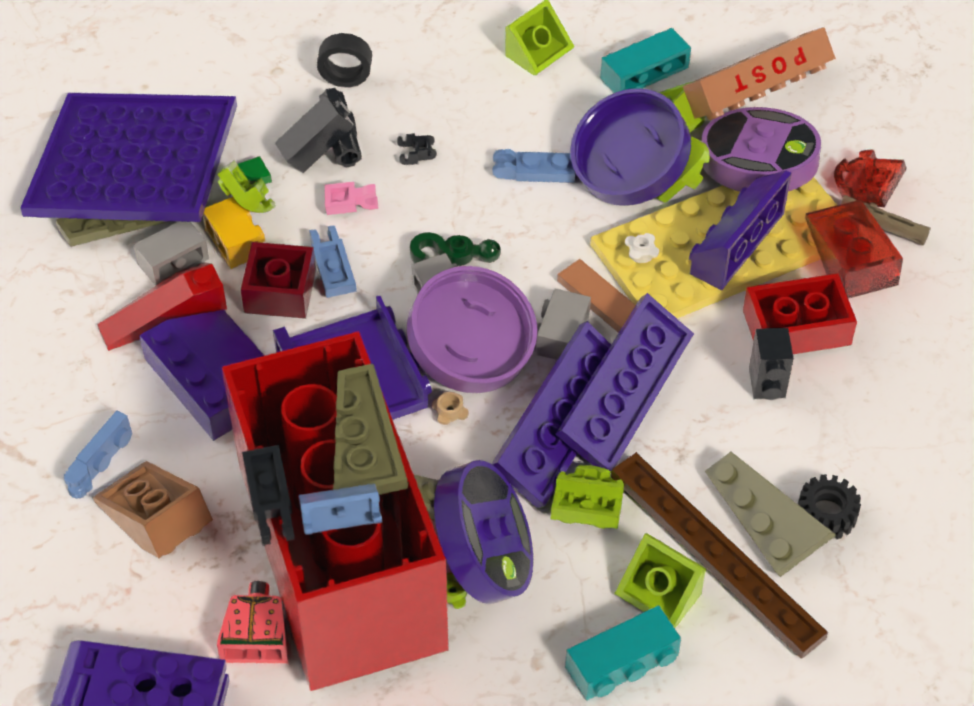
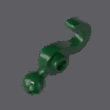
(457, 247)

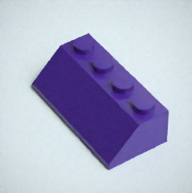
(740, 230)

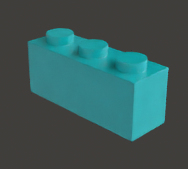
(646, 61)
(623, 653)

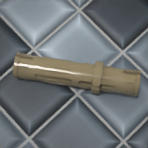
(896, 224)

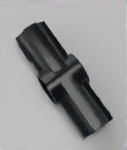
(347, 148)

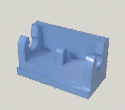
(340, 508)

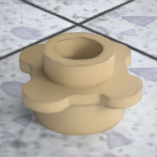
(447, 401)

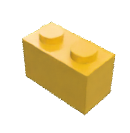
(231, 230)

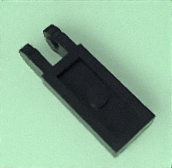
(268, 490)

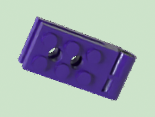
(138, 677)

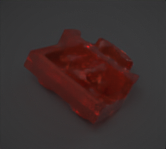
(869, 177)

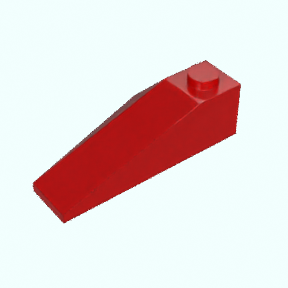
(180, 295)

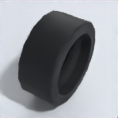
(347, 44)

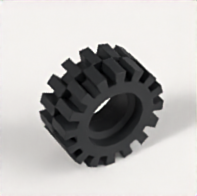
(835, 492)

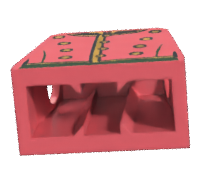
(254, 628)

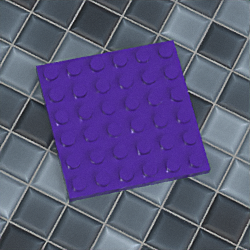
(131, 157)

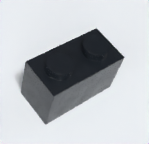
(771, 363)

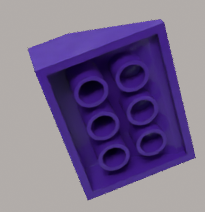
(190, 361)

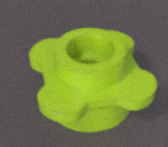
(457, 598)

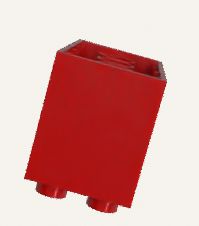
(350, 593)

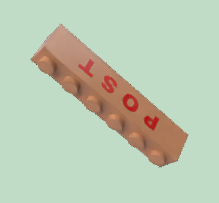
(758, 73)

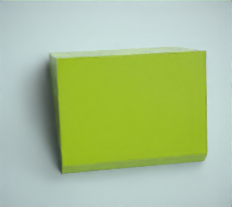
(537, 38)
(661, 578)

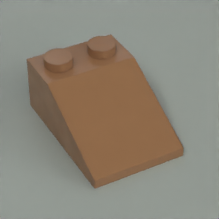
(155, 508)

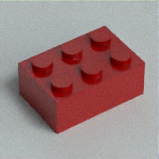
(811, 309)

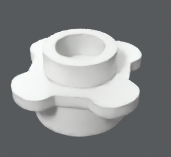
(642, 248)

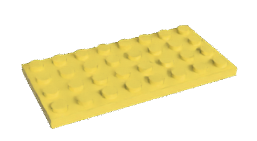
(686, 224)

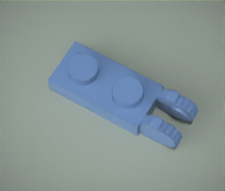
(533, 166)
(332, 264)
(97, 454)

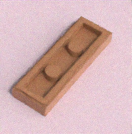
(605, 298)

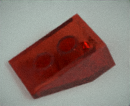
(855, 248)

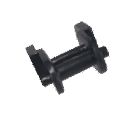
(417, 142)

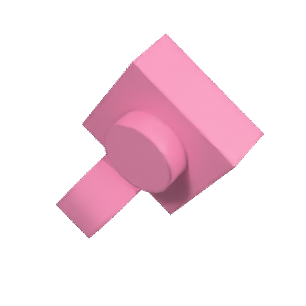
(344, 197)

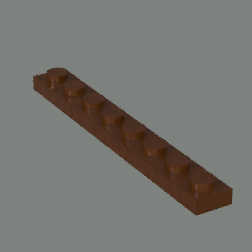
(720, 556)

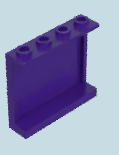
(386, 347)

